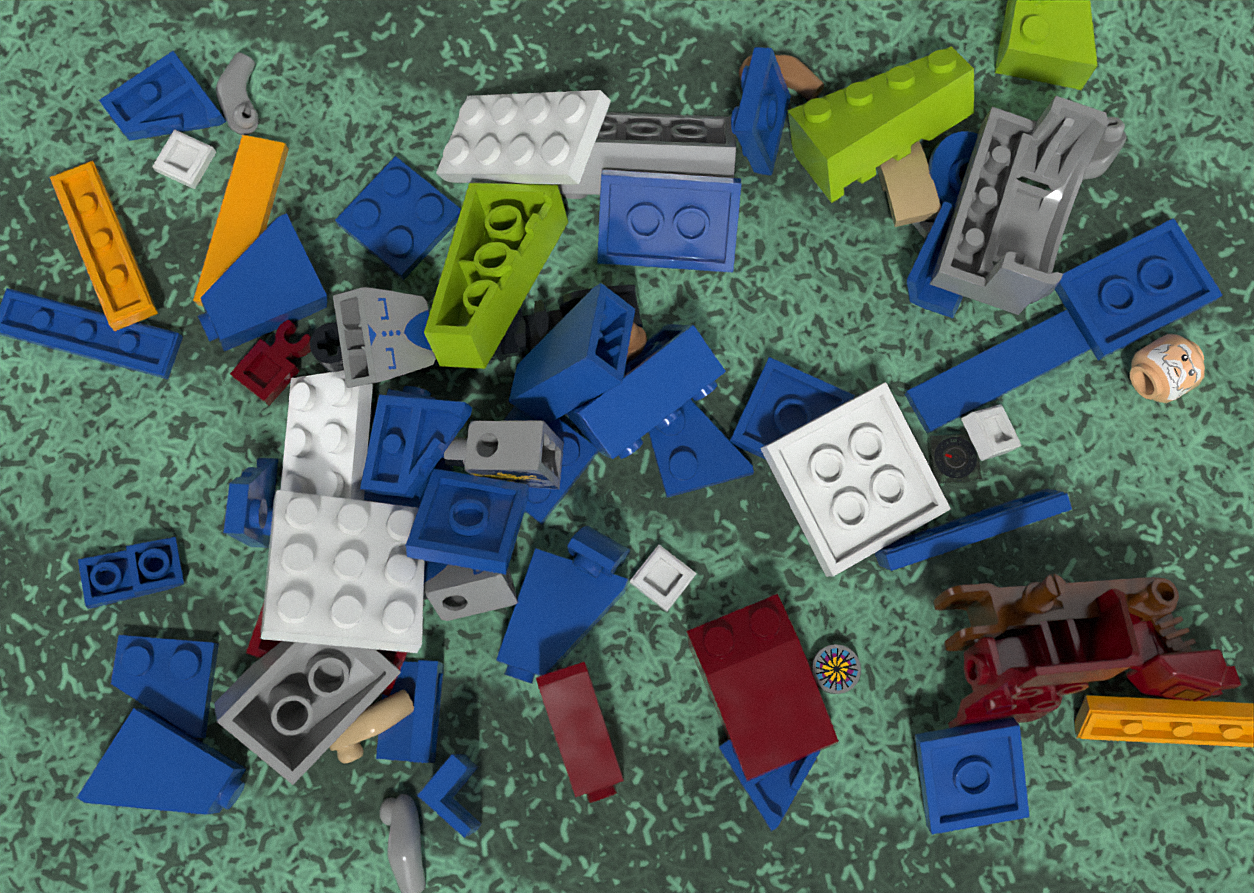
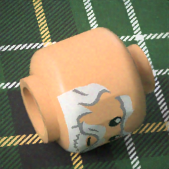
(1167, 368)

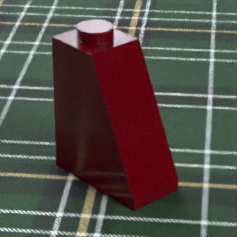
(580, 731)

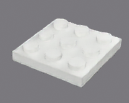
(855, 479)
(342, 574)

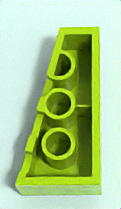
(1048, 42)
(880, 119)
(490, 268)

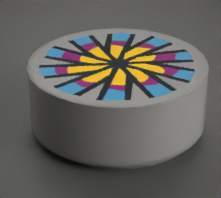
(835, 669)

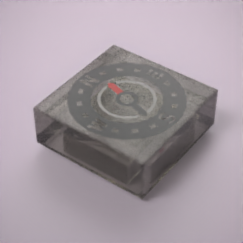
(953, 459)

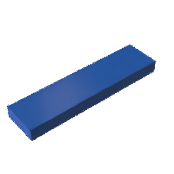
(87, 334)
(997, 371)
(973, 528)

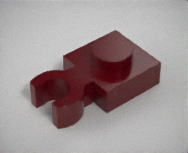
(269, 369)

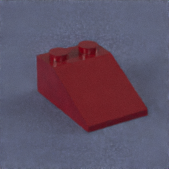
(762, 687)

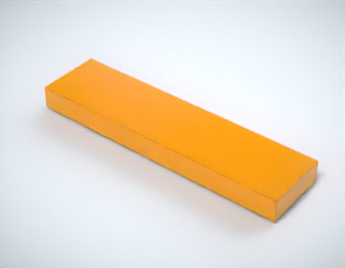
(244, 206)
(103, 246)
(1166, 721)

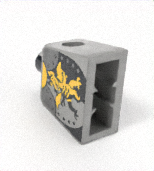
(510, 452)

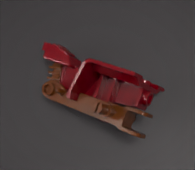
(1057, 636)

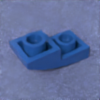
(596, 552)
(131, 573)

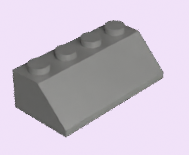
(657, 145)

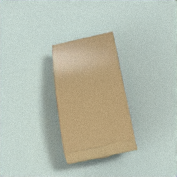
(909, 188)

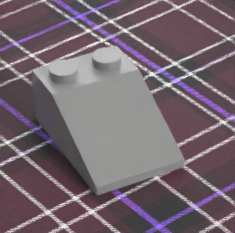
(302, 701)

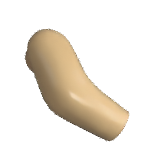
(370, 723)

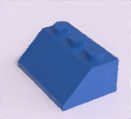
(654, 386)

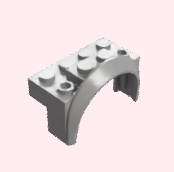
(1008, 231)

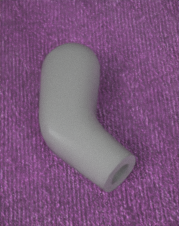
(233, 95)
(1107, 149)
(404, 842)

